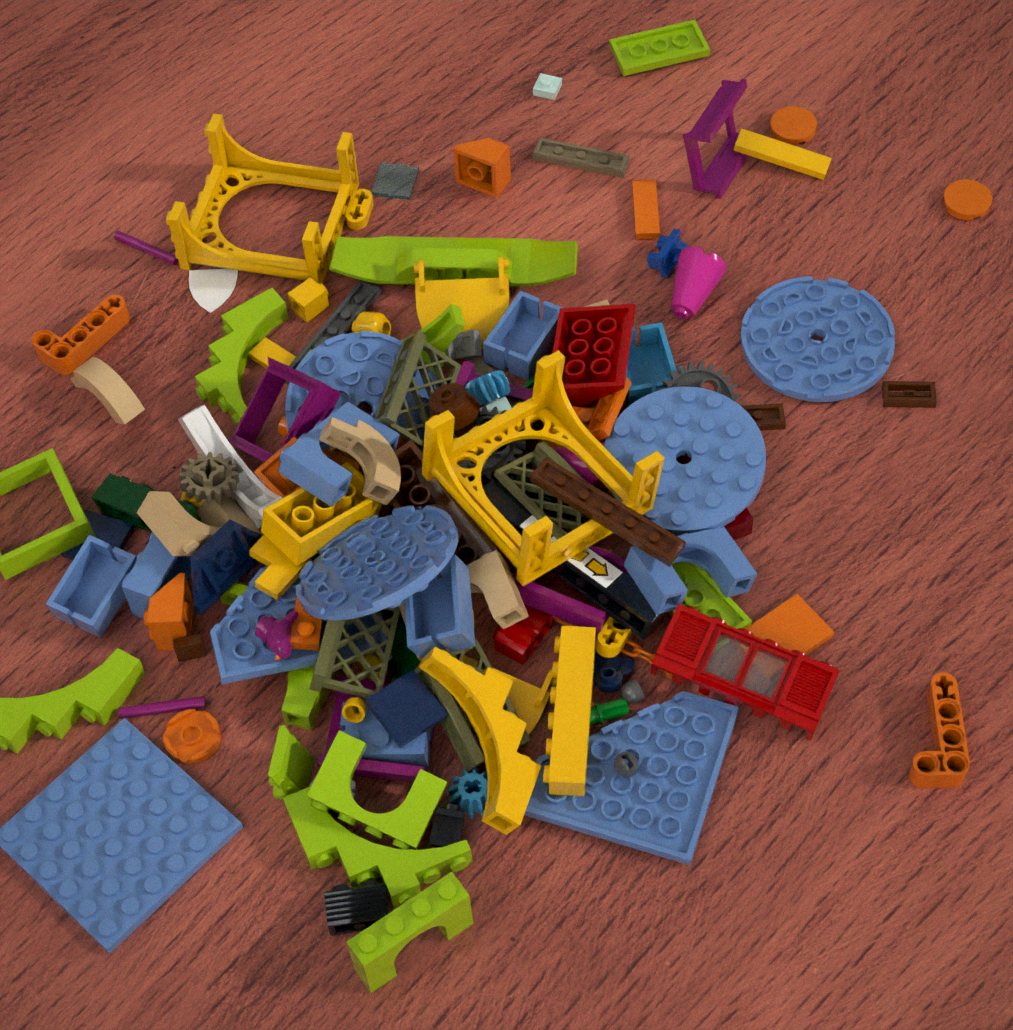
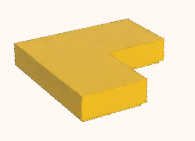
(280, 571)

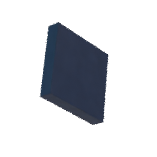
(106, 529)
(406, 708)

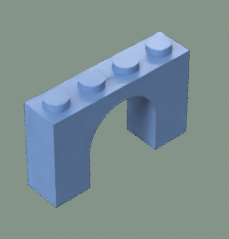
(313, 470)
(708, 549)

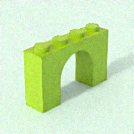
(333, 791)
(376, 947)

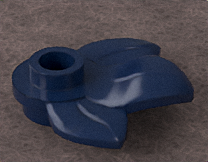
(610, 671)

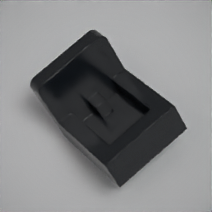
(447, 825)

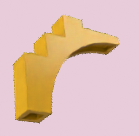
(482, 698)

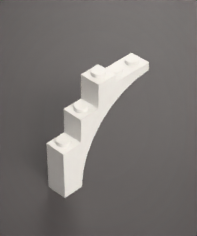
(207, 437)

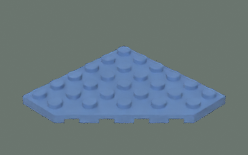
(245, 656)
(669, 796)

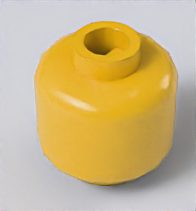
(371, 322)

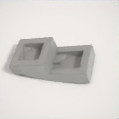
(465, 345)

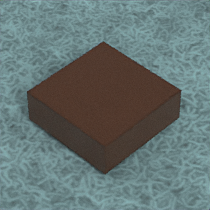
(189, 647)

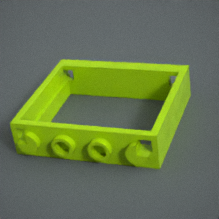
(55, 541)

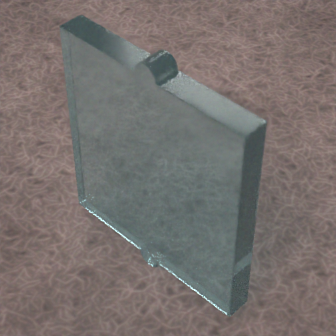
(395, 181)

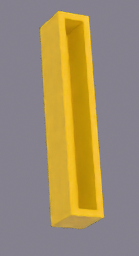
(571, 712)

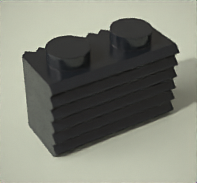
(355, 907)

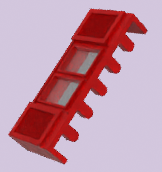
(745, 669)

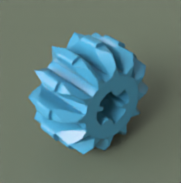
(489, 387)
(468, 784)

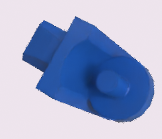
(669, 249)

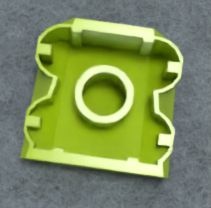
(290, 765)

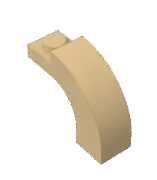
(109, 389)
(373, 454)

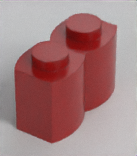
(523, 637)

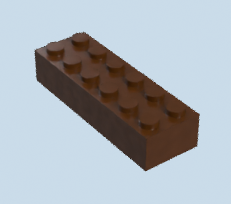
(418, 492)

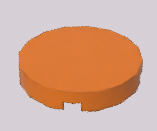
(793, 125)
(967, 199)
(192, 736)

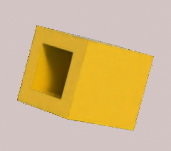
(308, 299)

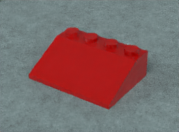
(595, 350)

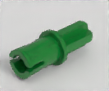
(608, 711)

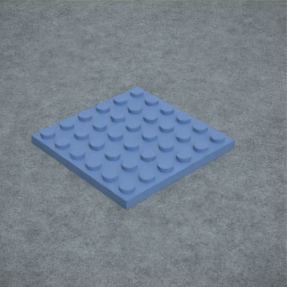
(117, 834)

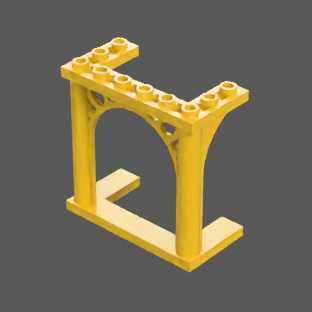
(235, 162)
(549, 403)

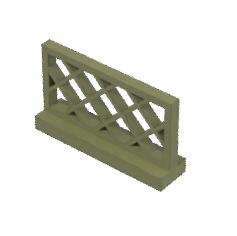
(402, 378)
(535, 506)
(329, 653)
(455, 724)

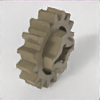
(209, 478)

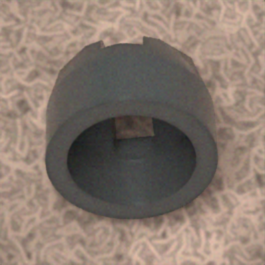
(632, 692)
(621, 766)

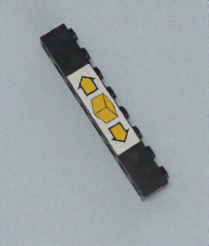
(587, 572)

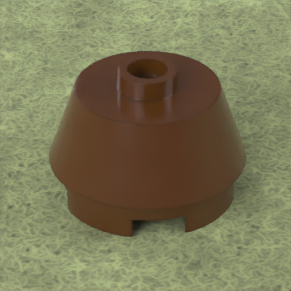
(459, 402)

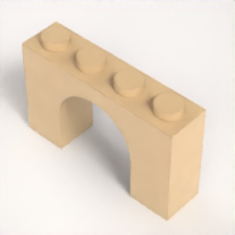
(182, 532)
(495, 581)

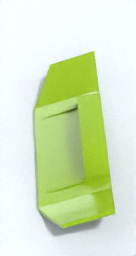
(449, 258)

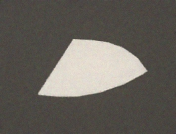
(212, 286)

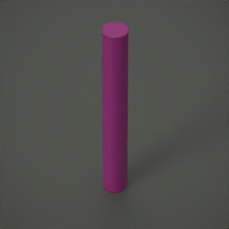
(145, 247)
(162, 707)

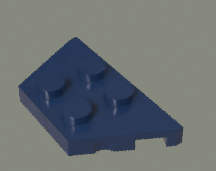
(221, 563)

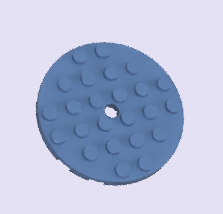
(854, 347)
(358, 369)
(715, 434)
(350, 581)

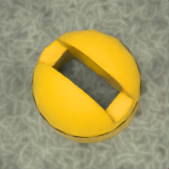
(349, 710)

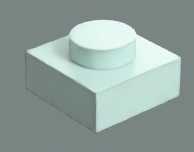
(547, 86)

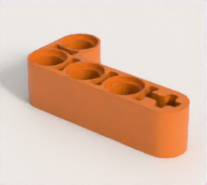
(84, 338)
(943, 729)

